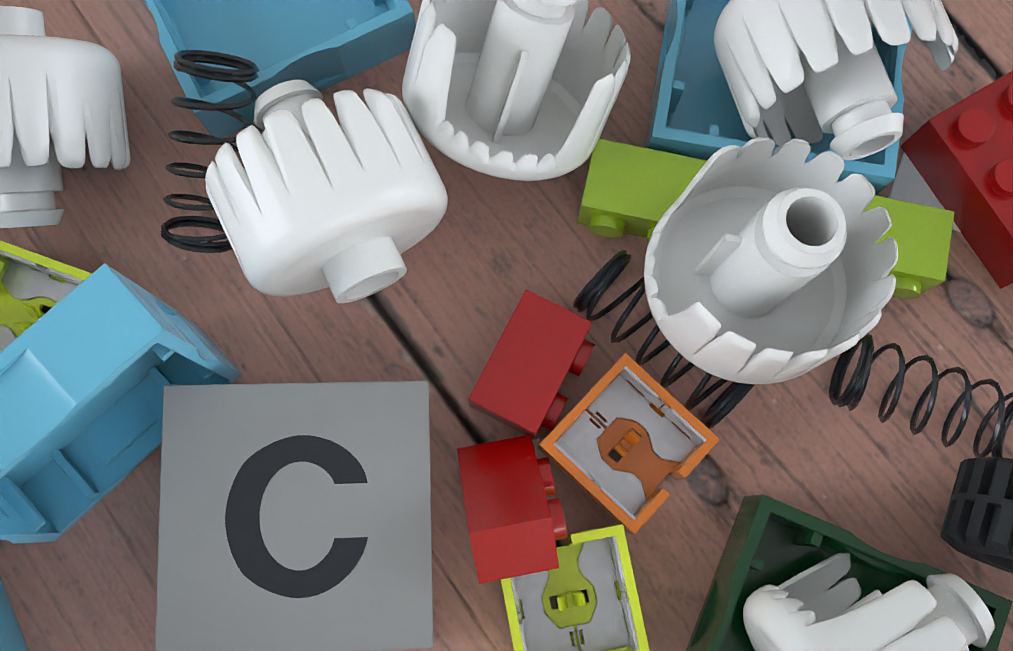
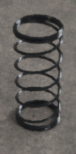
(186, 62)
(590, 296)
(855, 389)

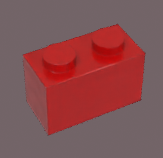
(531, 364)
(508, 508)

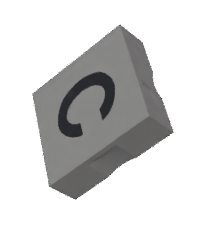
(295, 518)

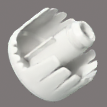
(819, 68)
(514, 83)
(49, 102)
(325, 197)
(769, 263)
(817, 614)

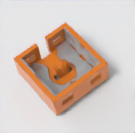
(661, 443)

